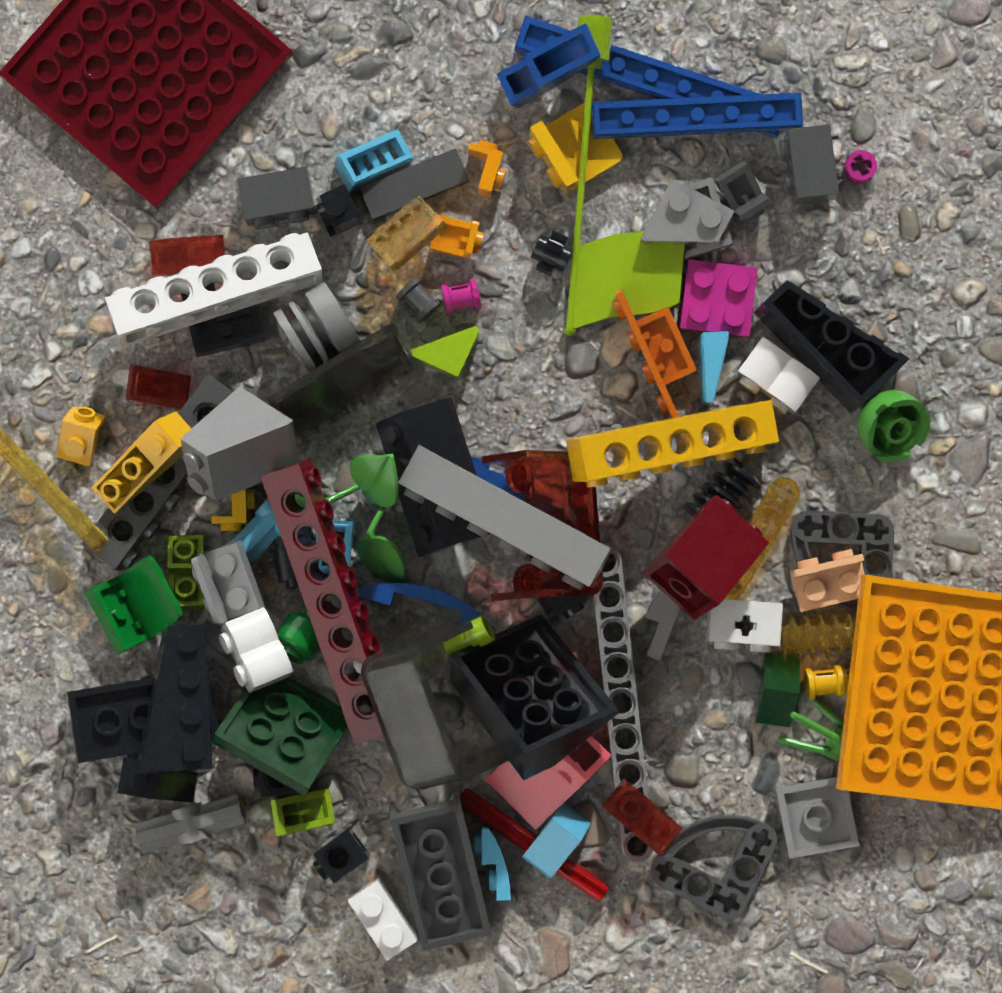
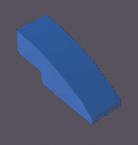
(549, 66)

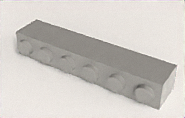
(504, 516)

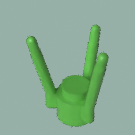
(833, 736)

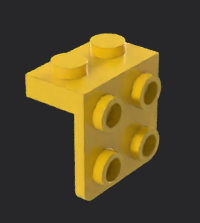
(561, 149)

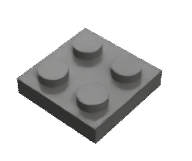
(816, 817)

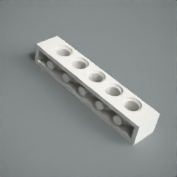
(204, 305)

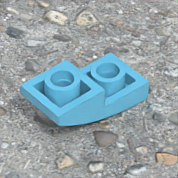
(491, 852)

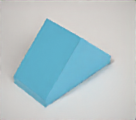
(557, 840)

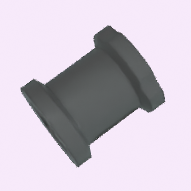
(418, 300)

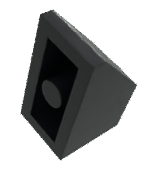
(159, 787)

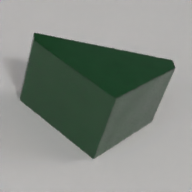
(778, 690)

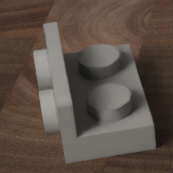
(226, 582)

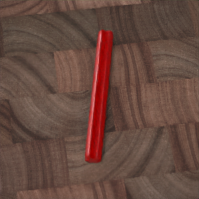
(523, 839)

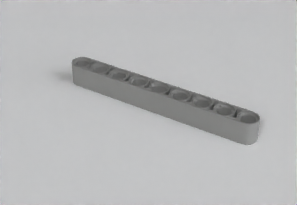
(624, 684)

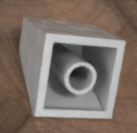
(237, 445)

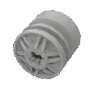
(316, 328)

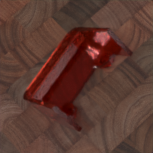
(550, 488)

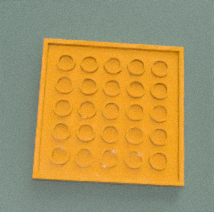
(924, 694)

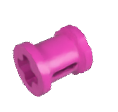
(461, 297)

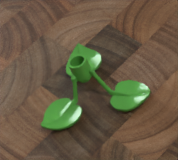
(379, 486)

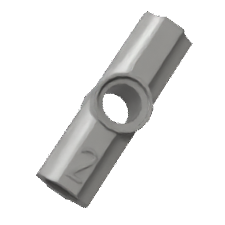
(190, 823)

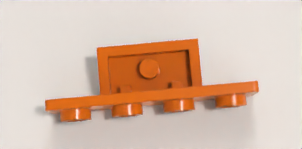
(662, 348)

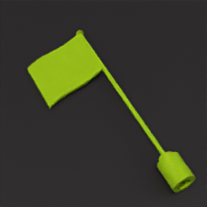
(644, 271)

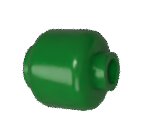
(299, 637)

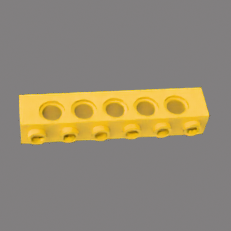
(588, 452)

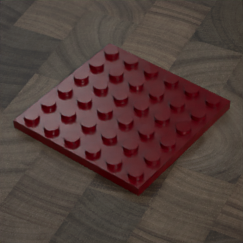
(146, 80)

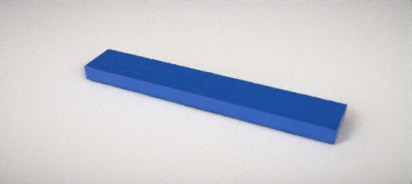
(696, 115)

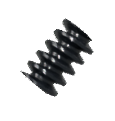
(727, 486)

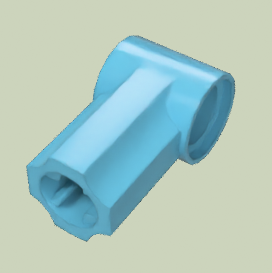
(259, 532)

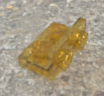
(406, 233)

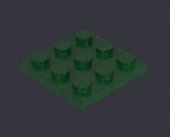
(283, 732)

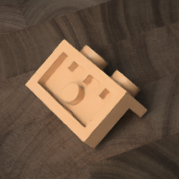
(827, 582)

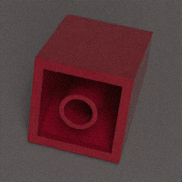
(706, 557)

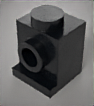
(338, 211)

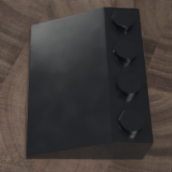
(530, 695)

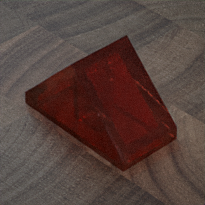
(157, 388)

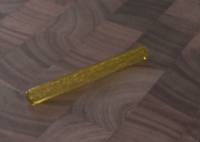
(51, 493)

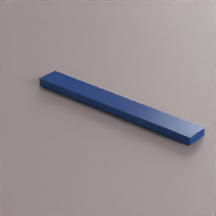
(636, 70)

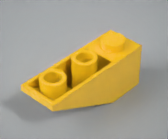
(142, 462)

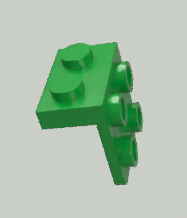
(135, 605)

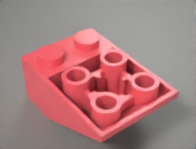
(546, 791)

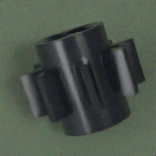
(551, 253)

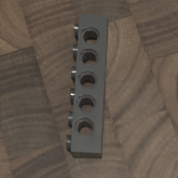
(166, 496)

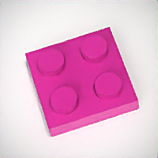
(718, 298)

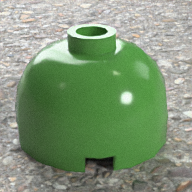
(892, 425)

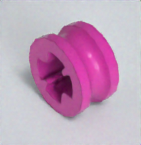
(855, 176)

